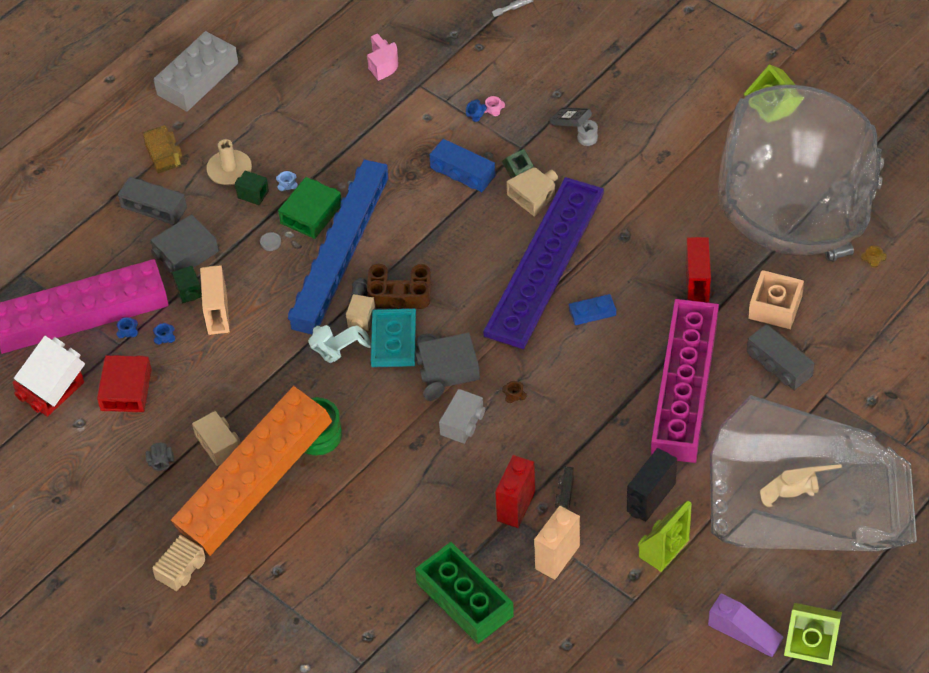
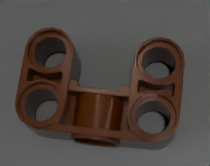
(399, 293)

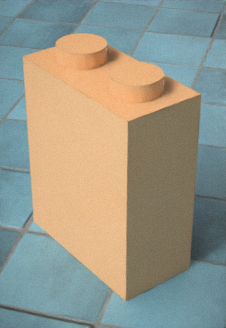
(214, 300)
(557, 542)

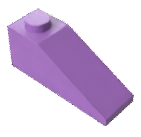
(743, 625)

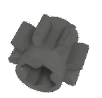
(159, 456)

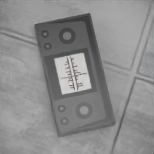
(571, 117)

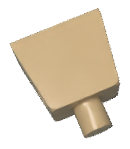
(532, 189)

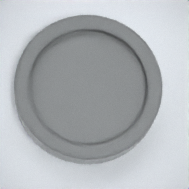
(270, 241)

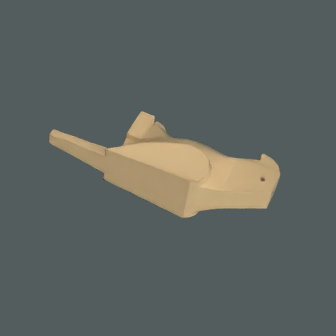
(793, 483)

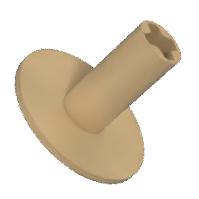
(227, 164)

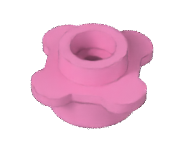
(494, 105)

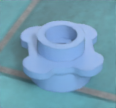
(286, 181)

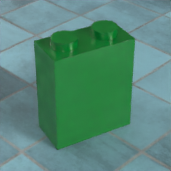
(310, 207)

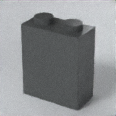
(184, 245)
(448, 360)

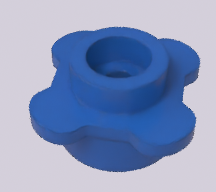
(475, 110)
(127, 327)
(160, 331)

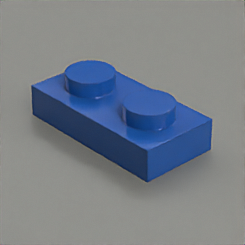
(592, 309)

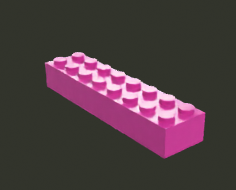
(81, 305)
(685, 379)

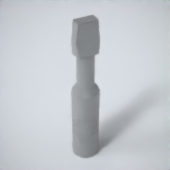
(512, 6)

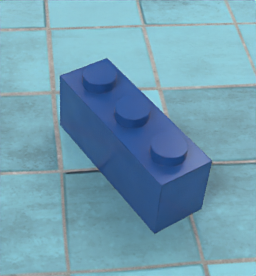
(462, 165)

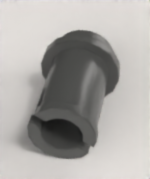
(840, 252)
(359, 287)

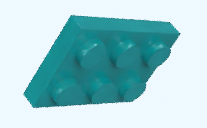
(393, 338)

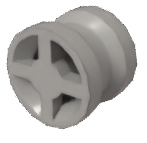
(587, 133)

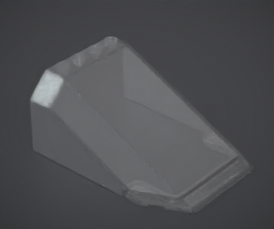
(856, 507)

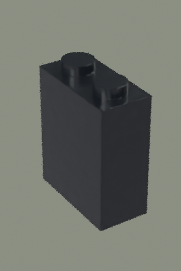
(651, 484)

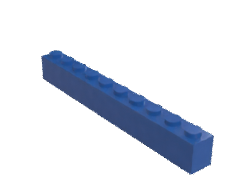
(338, 247)

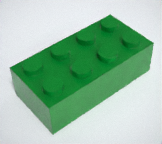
(464, 592)

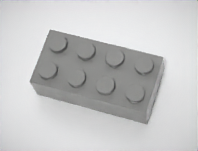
(196, 71)

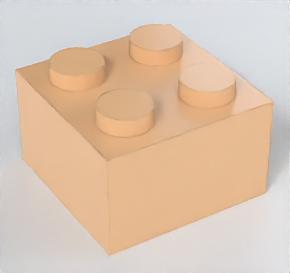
(776, 299)

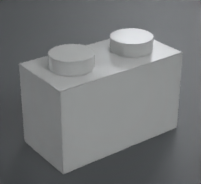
(461, 416)

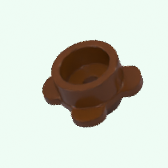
(514, 386)

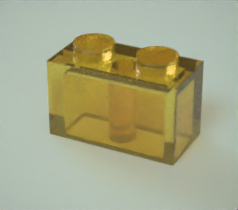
(162, 148)

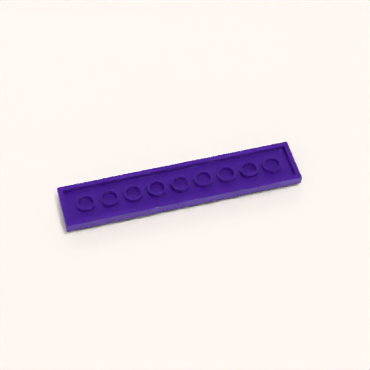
(543, 263)

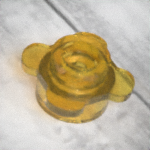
(874, 256)

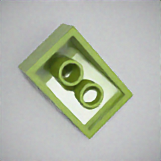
(666, 537)

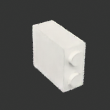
(50, 370)

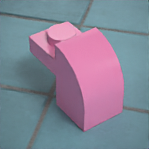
(383, 59)

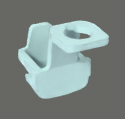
(330, 346)

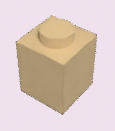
(360, 312)

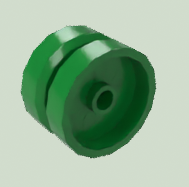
(332, 435)

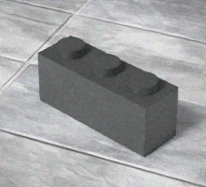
(152, 200)
(780, 357)

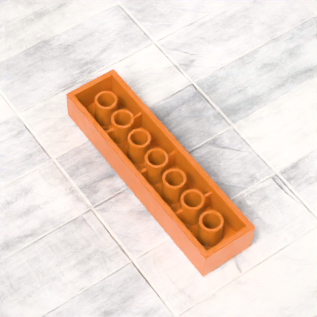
(251, 470)

